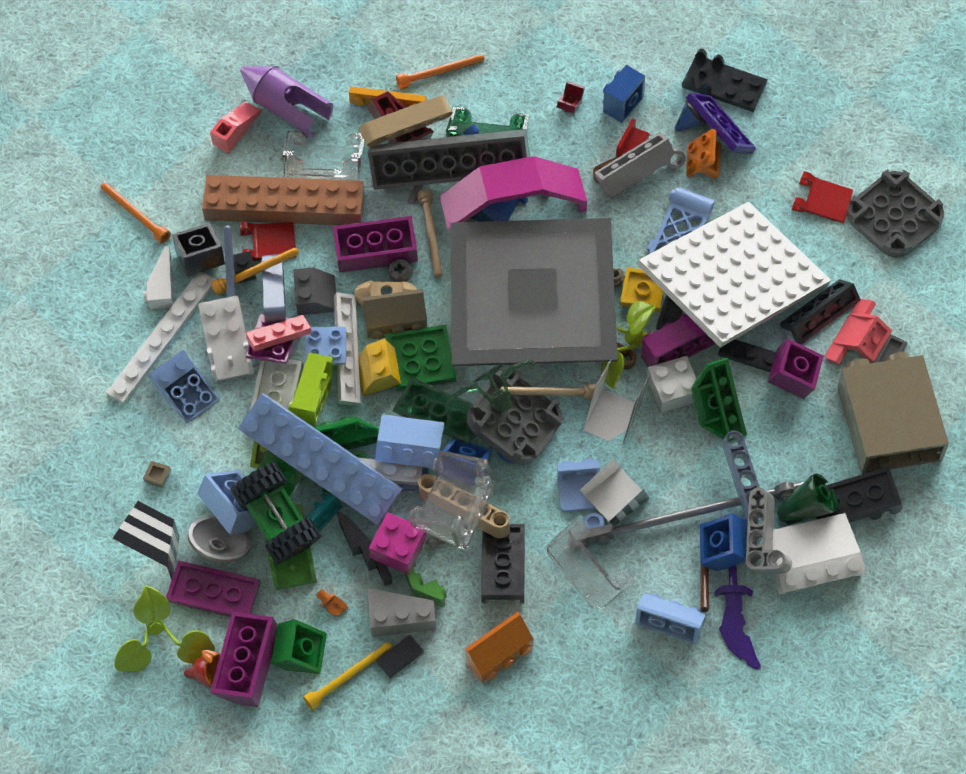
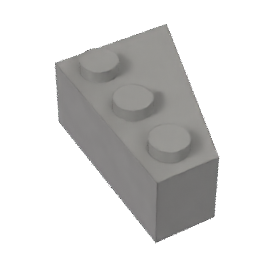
(399, 613)

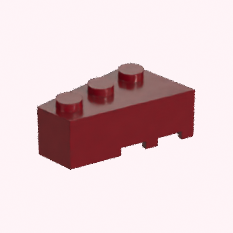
(386, 104)

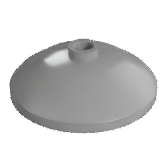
(215, 543)

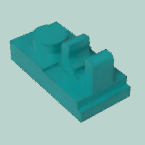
(325, 511)

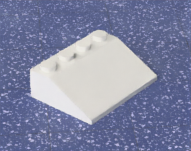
(819, 552)

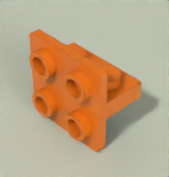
(704, 155)

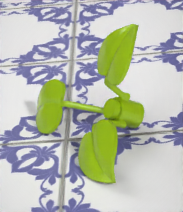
(637, 317)
(152, 609)

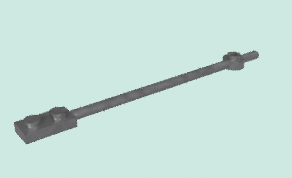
(605, 533)

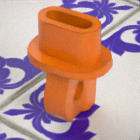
(331, 602)

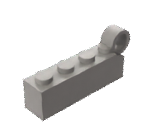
(638, 164)

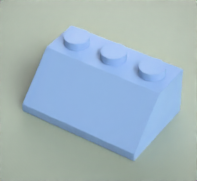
(409, 441)
(220, 500)
(670, 617)

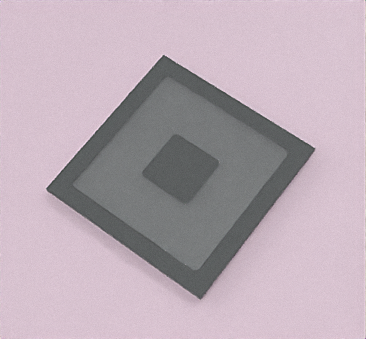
(532, 292)

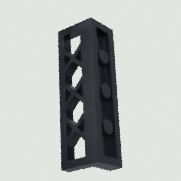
(821, 310)

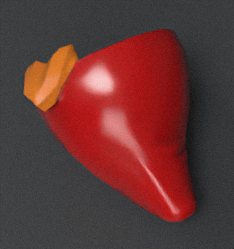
(204, 668)

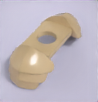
(374, 288)

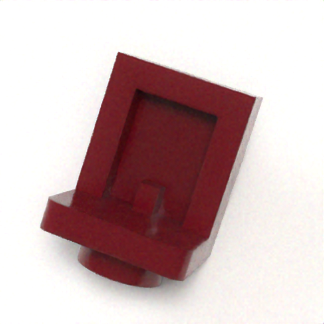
(571, 98)

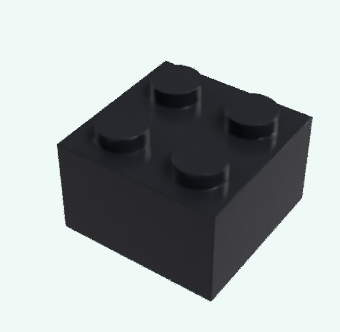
(198, 249)

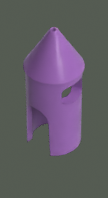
(279, 93)

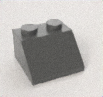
(314, 291)

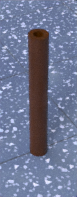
(704, 588)

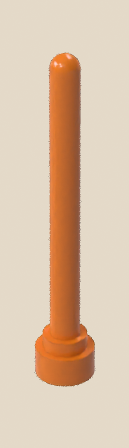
(404, 80)
(160, 233)

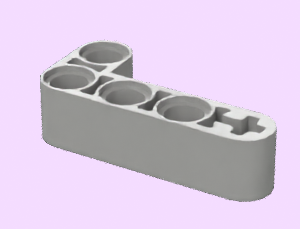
(764, 530)

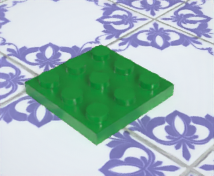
(423, 355)

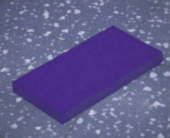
(721, 122)

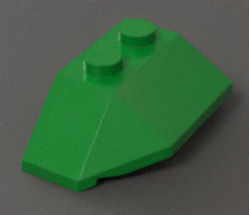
(718, 400)
(350, 432)

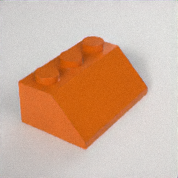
(499, 648)

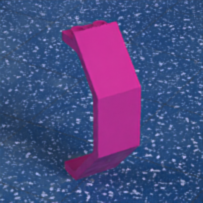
(511, 181)

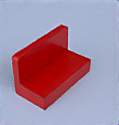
(631, 138)

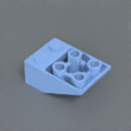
(183, 386)

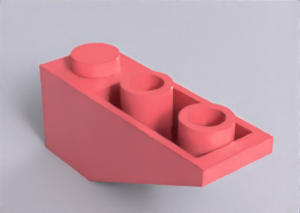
(233, 126)

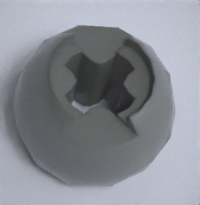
(393, 267)

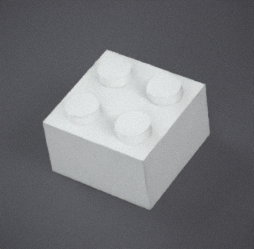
(672, 383)

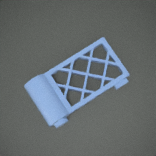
(688, 204)

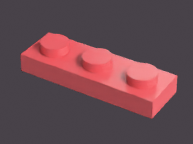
(278, 333)

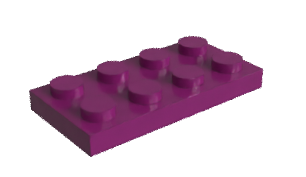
(212, 589)

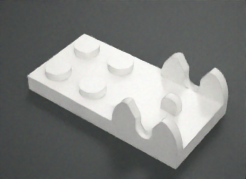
(225, 338)
(278, 381)

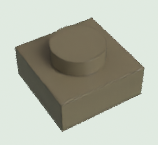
(157, 474)

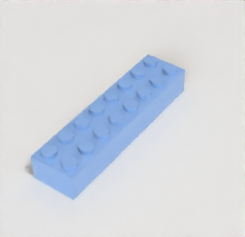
(320, 458)

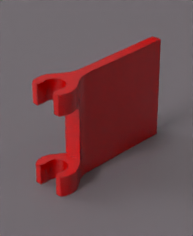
(824, 198)
(269, 238)

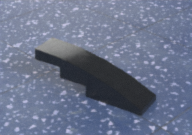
(360, 544)

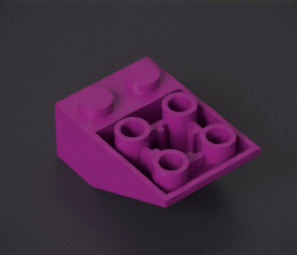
(278, 353)

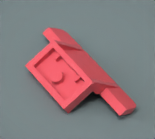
(860, 333)

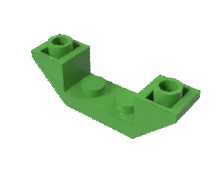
(428, 591)

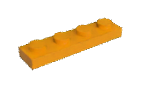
(363, 96)

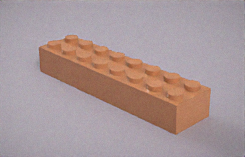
(283, 200)

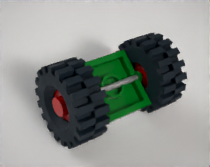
(275, 513)

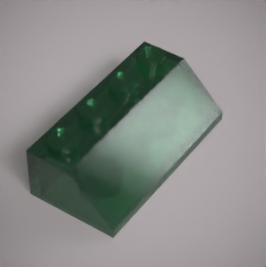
(429, 403)

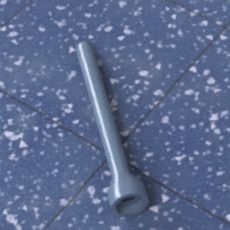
(229, 261)

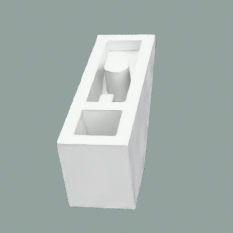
(160, 283)

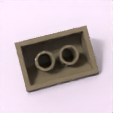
(394, 313)

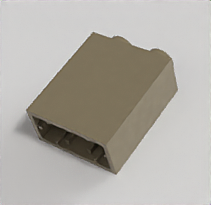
(892, 413)

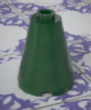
(808, 501)

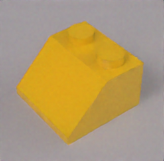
(378, 367)

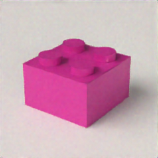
(397, 543)

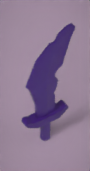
(734, 620)

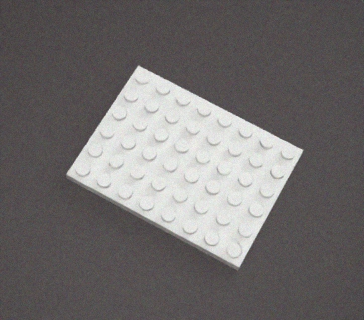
(733, 273)

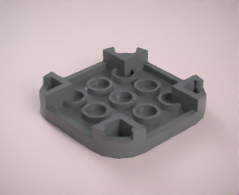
(895, 214)
(519, 431)

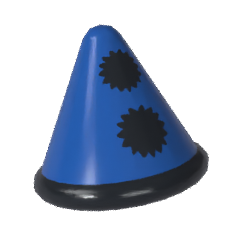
(689, 118)

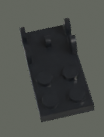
(724, 81)
(866, 496)
(503, 565)

